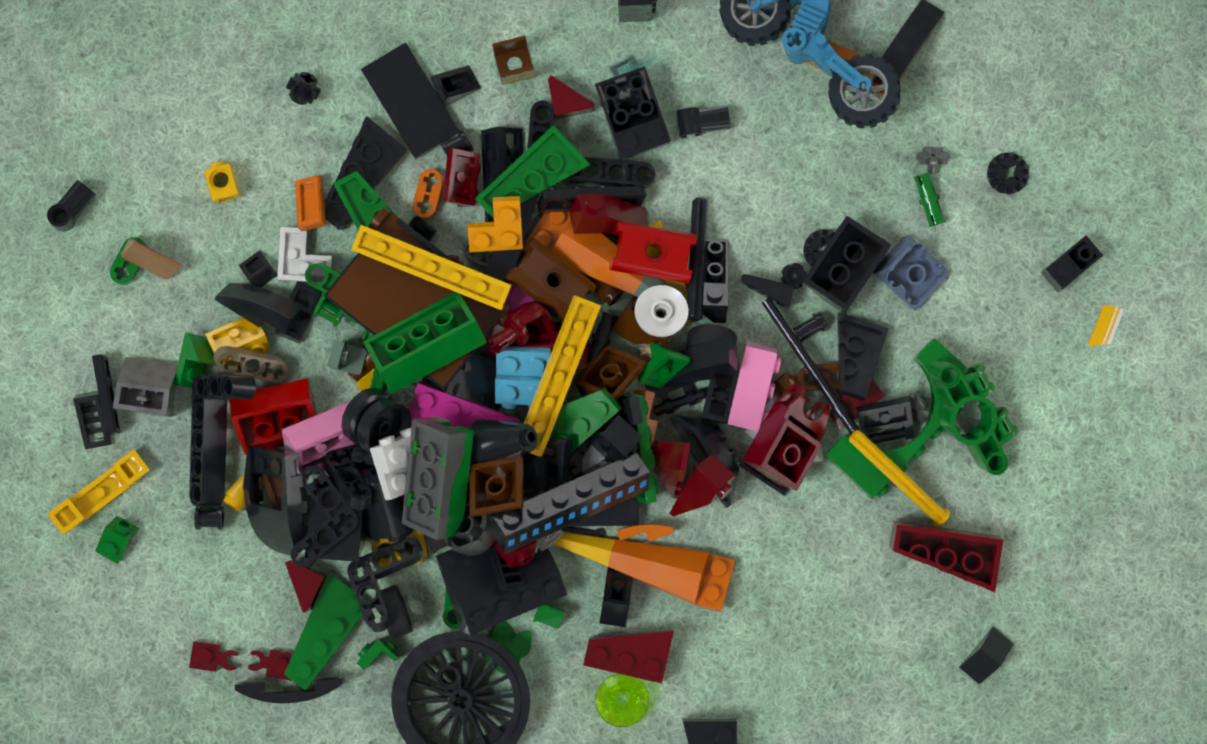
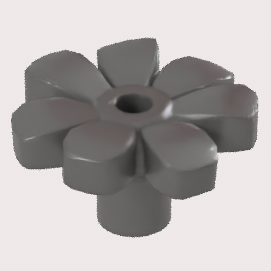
(932, 158)
(918, 408)

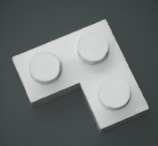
(294, 258)

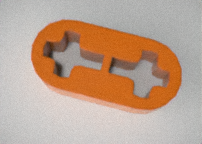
(421, 192)

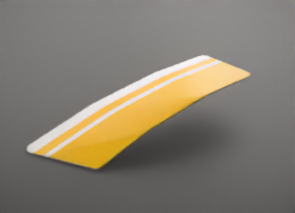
(1106, 325)

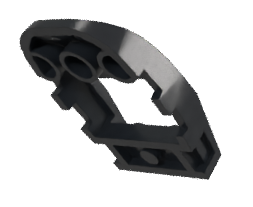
(274, 526)

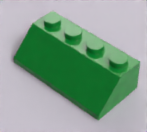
(424, 342)

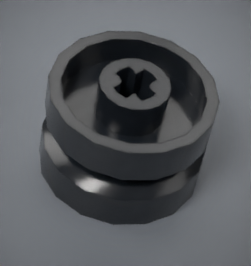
(372, 417)

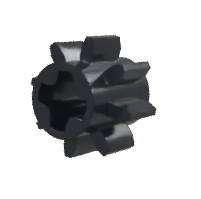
(303, 88)

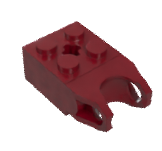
(788, 439)

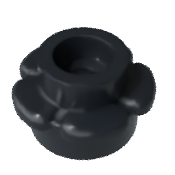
(796, 269)

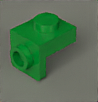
(116, 539)
(370, 653)

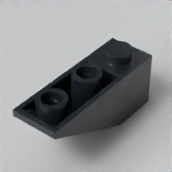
(716, 280)

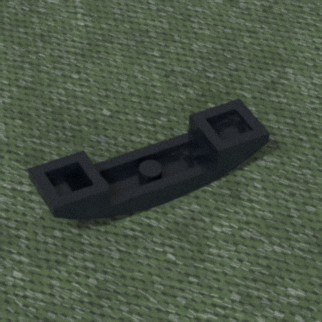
(256, 691)

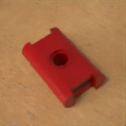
(633, 255)

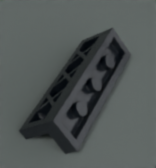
(497, 154)

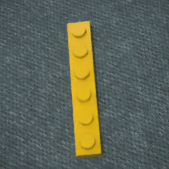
(431, 267)
(561, 369)

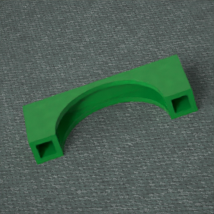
(862, 470)

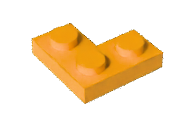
(501, 234)

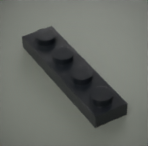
(562, 199)

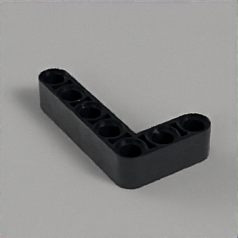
(603, 164)
(210, 433)

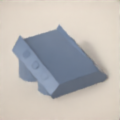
(911, 272)

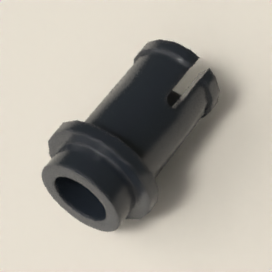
(810, 327)

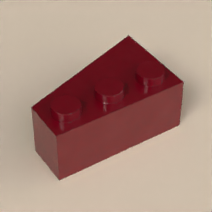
(631, 655)

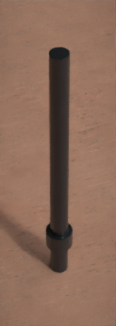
(840, 408)

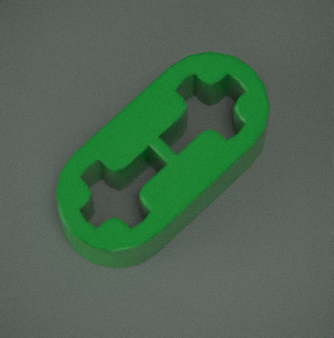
(120, 263)

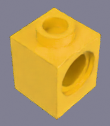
(226, 193)

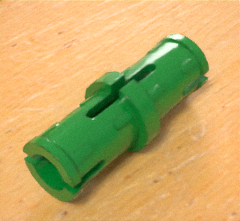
(929, 199)

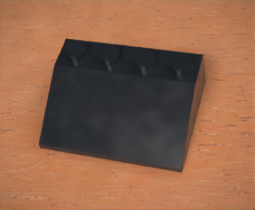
(476, 594)

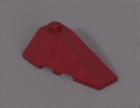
(670, 464)

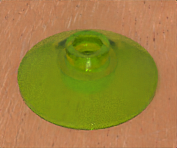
(617, 713)

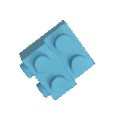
(519, 374)

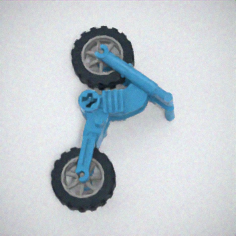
(810, 42)

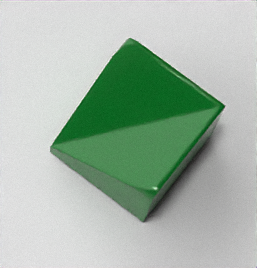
(549, 615)

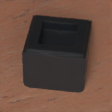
(258, 270)

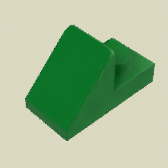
(193, 359)
(664, 365)

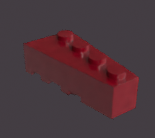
(956, 552)

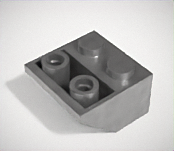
(146, 387)

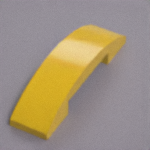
(99, 493)

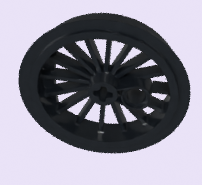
(401, 691)

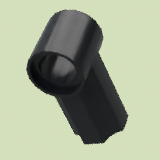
(699, 121)
(72, 203)

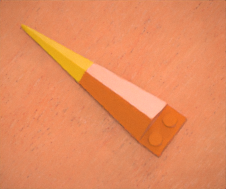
(683, 573)

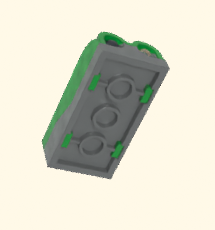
(437, 477)

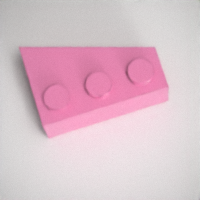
(754, 386)
(316, 437)

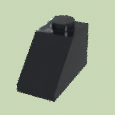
(616, 598)

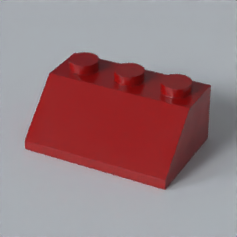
(271, 411)

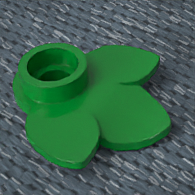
(517, 645)

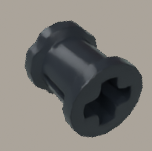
(459, 142)
(209, 517)

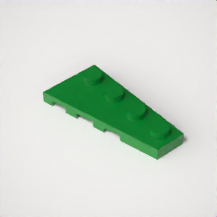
(538, 168)
(328, 625)

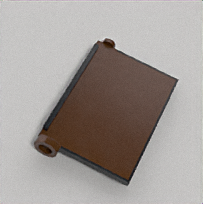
(384, 295)

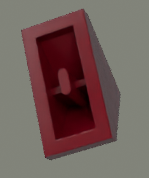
(566, 100)
(305, 583)

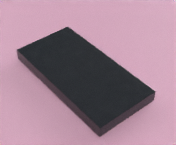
(410, 100)

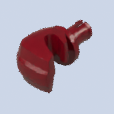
(515, 326)

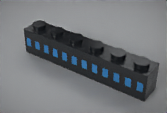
(570, 503)

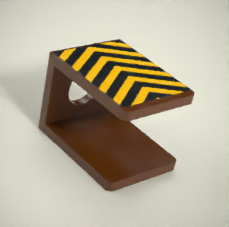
(513, 48)

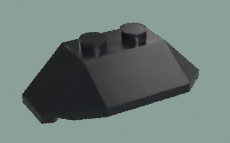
(708, 440)

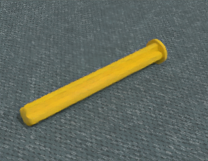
(899, 478)

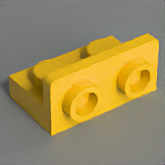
(240, 335)

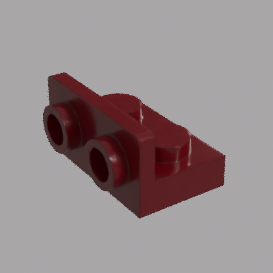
(461, 177)

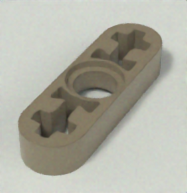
(242, 356)

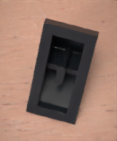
(455, 84)
(986, 656)

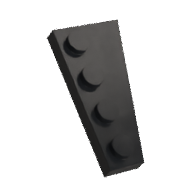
(373, 157)

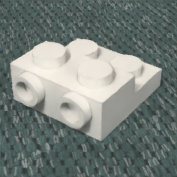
(392, 463)

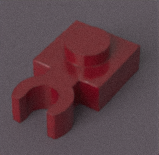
(208, 656)
(275, 664)

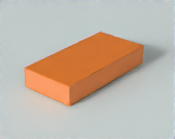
(310, 203)

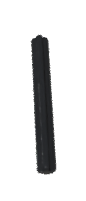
(697, 259)

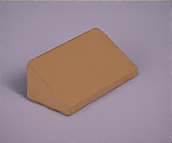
(149, 259)

